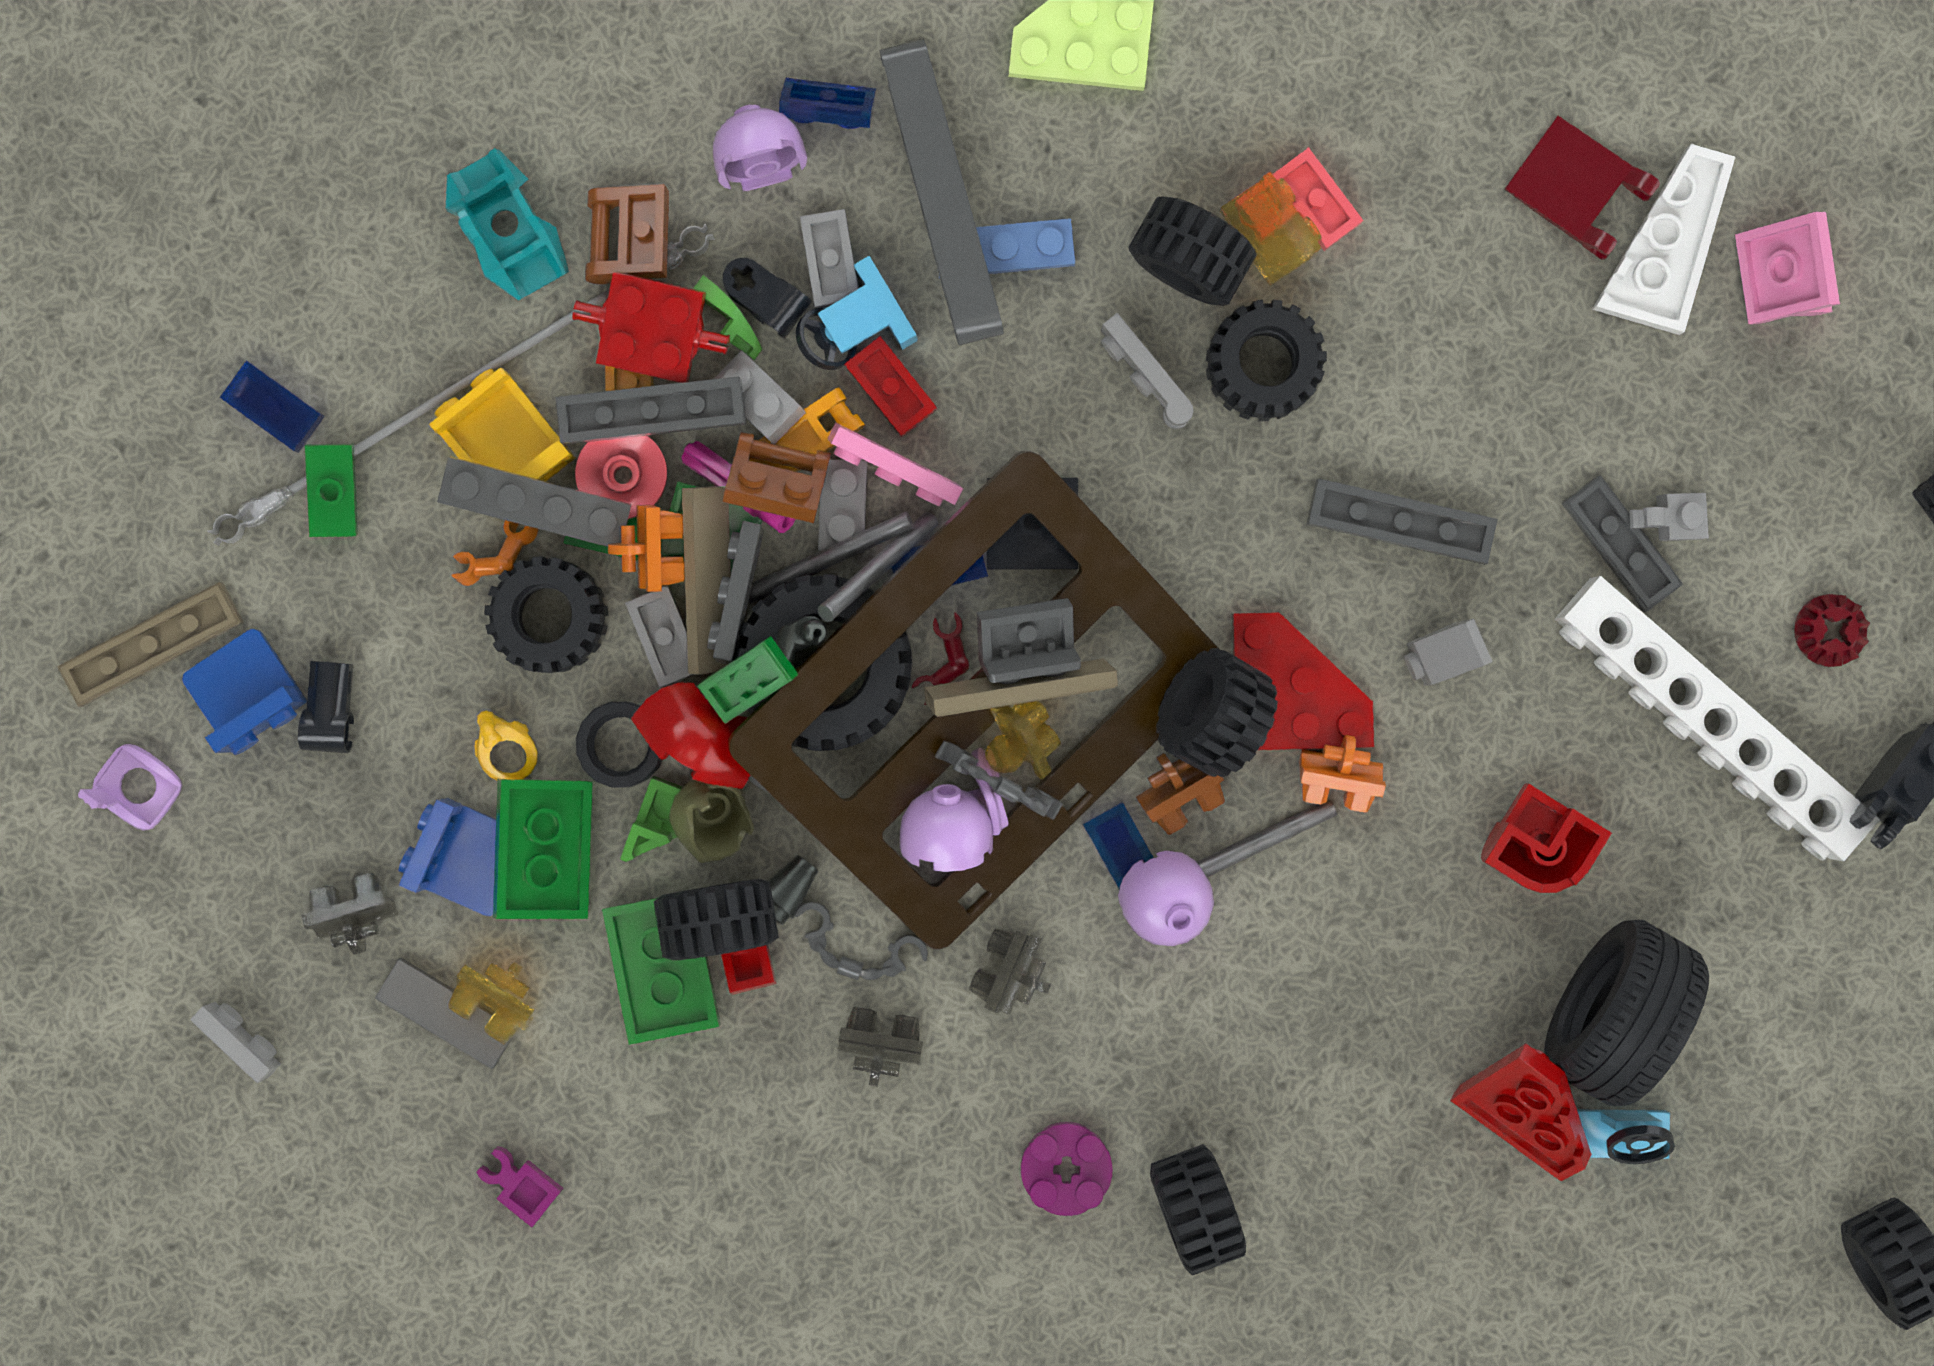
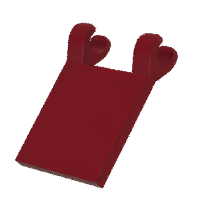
(1572, 180)

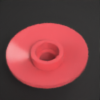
(601, 459)

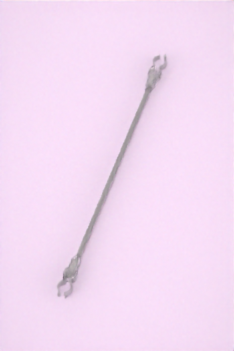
(259, 510)

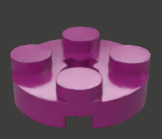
(1085, 1187)

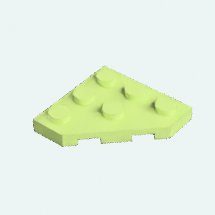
(1084, 43)

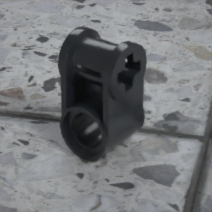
(770, 299)

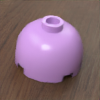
(757, 148)
(946, 829)
(1166, 899)

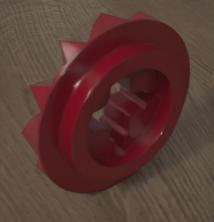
(1811, 628)

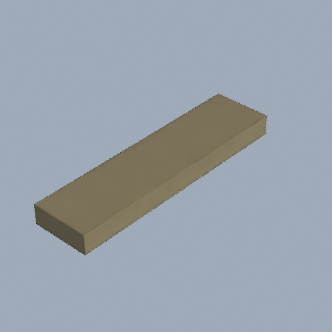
(705, 564)
(150, 644)
(982, 694)

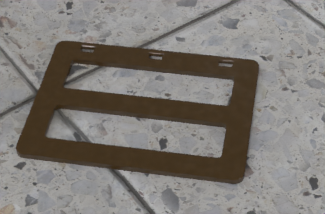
(855, 825)

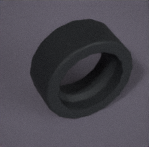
(589, 760)

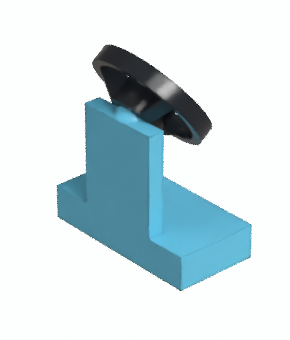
(855, 320)
(1628, 1134)

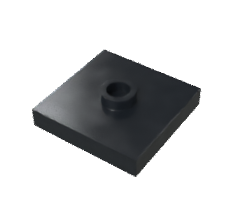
(1030, 546)

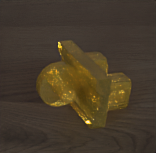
(1022, 739)
(476, 989)

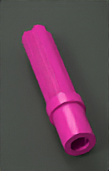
(717, 470)

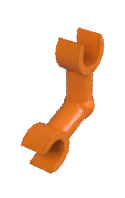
(499, 563)

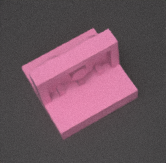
(1788, 269)

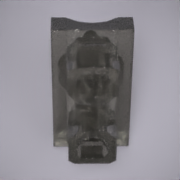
(350, 920)
(1018, 973)
(900, 1046)

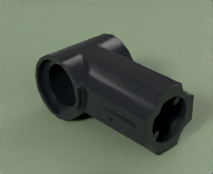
(328, 714)

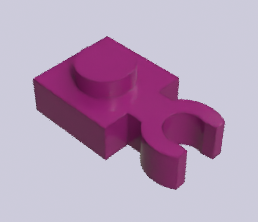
(525, 1191)

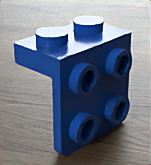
(243, 692)
(453, 856)

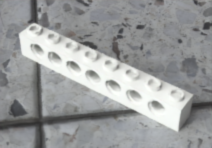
(1808, 782)

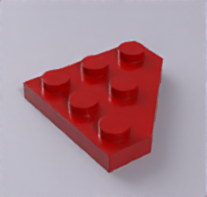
(1313, 695)
(1530, 1108)

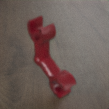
(957, 660)

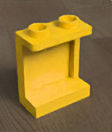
(501, 429)

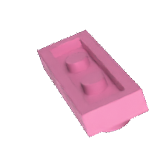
(893, 466)

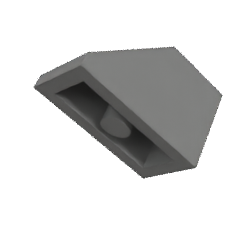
(1447, 653)

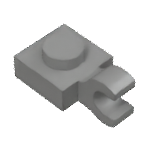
(1676, 517)

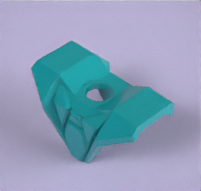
(514, 262)

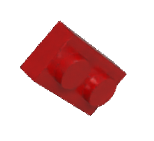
(890, 386)

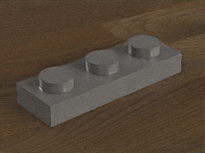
(736, 591)

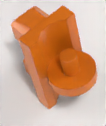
(652, 567)
(1342, 770)

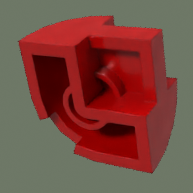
(688, 728)
(1543, 843)

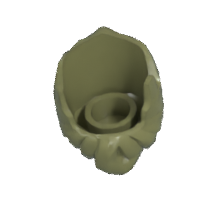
(710, 820)

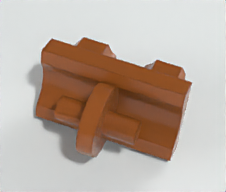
(1176, 786)

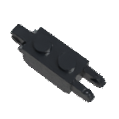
(1898, 786)

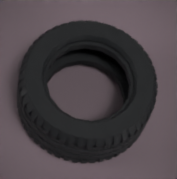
(1627, 1012)

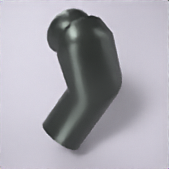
(800, 635)

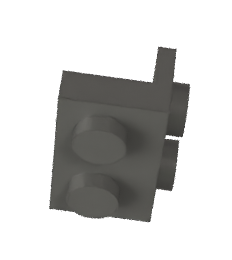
(1027, 641)

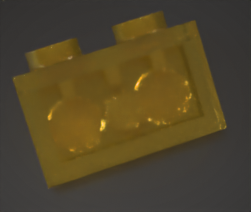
(1273, 227)

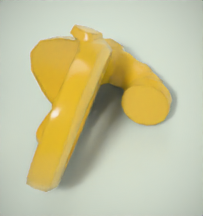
(495, 730)

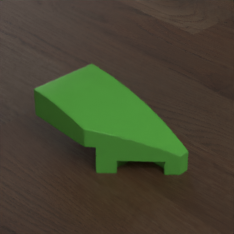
(737, 327)
(652, 824)

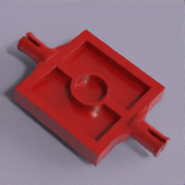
(651, 327)

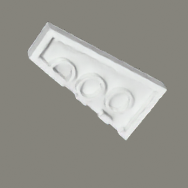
(1667, 255)

